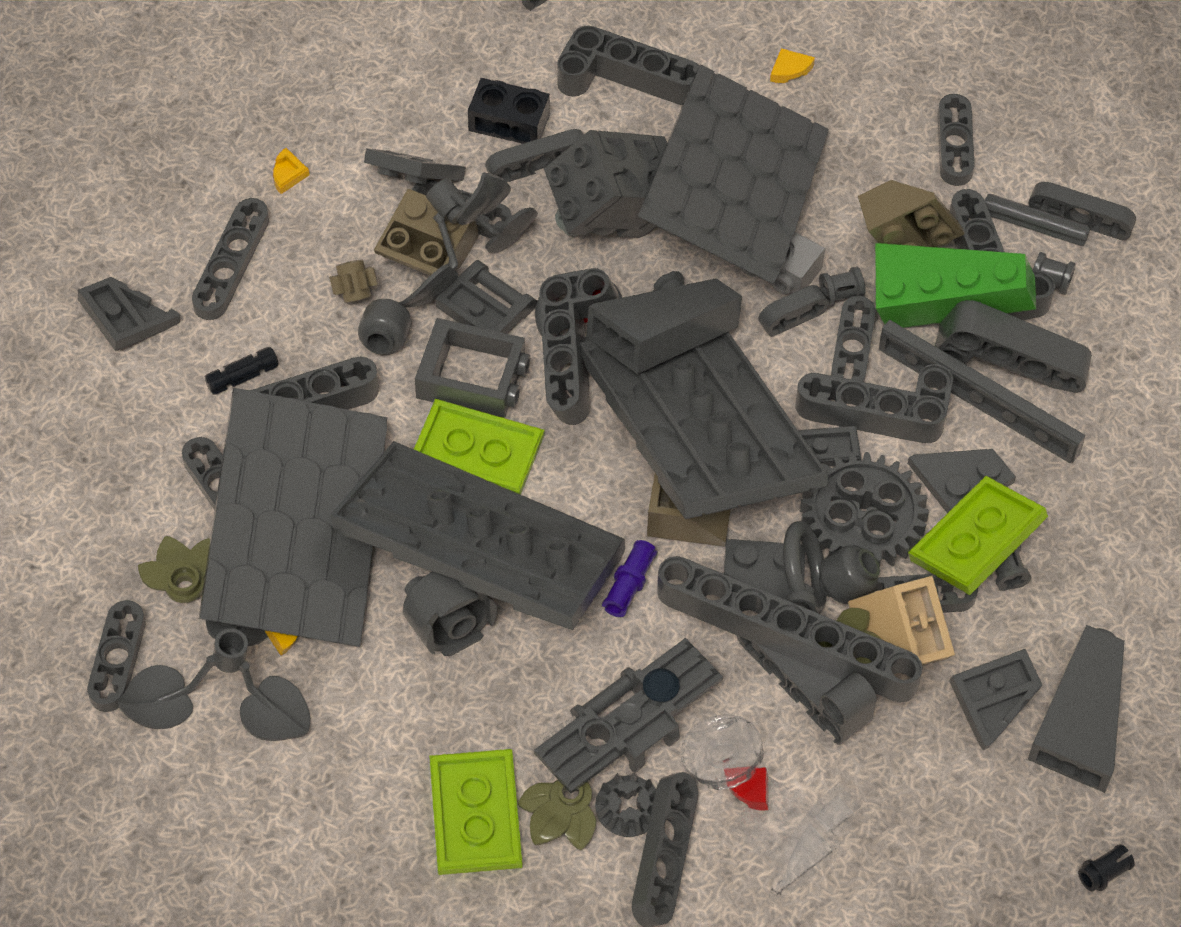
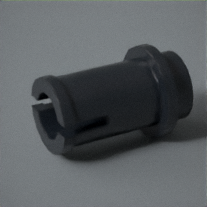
(1099, 872)

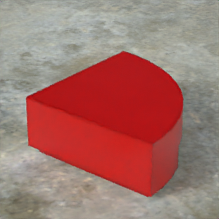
(754, 791)

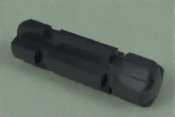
(241, 370)

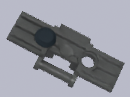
(635, 725)

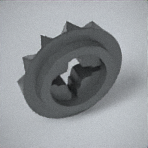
(631, 821)

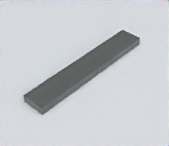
(985, 393)

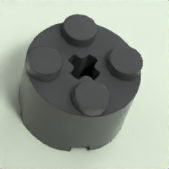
(446, 613)

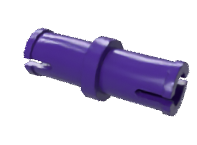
(629, 578)

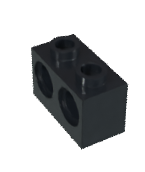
(508, 111)

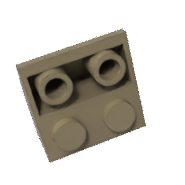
(908, 216)
(416, 239)
(668, 523)

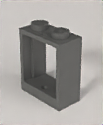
(487, 400)

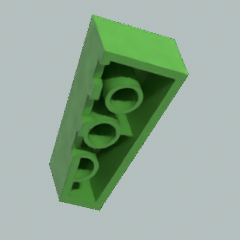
(927, 282)

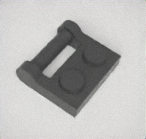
(477, 308)

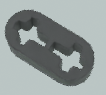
(793, 310)

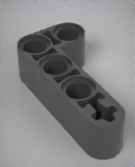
(623, 61)
(982, 236)
(1014, 345)
(566, 349)
(356, 375)
(872, 401)
(831, 702)

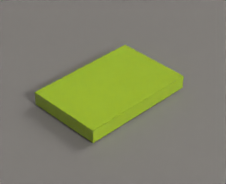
(481, 444)
(978, 535)
(475, 812)

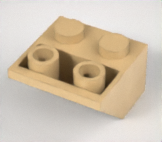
(909, 618)

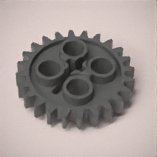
(873, 483)

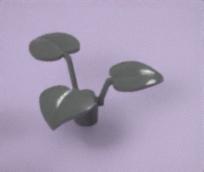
(455, 208)
(271, 713)

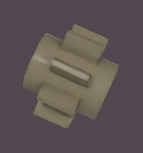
(353, 280)

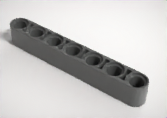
(777, 612)

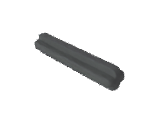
(1037, 220)

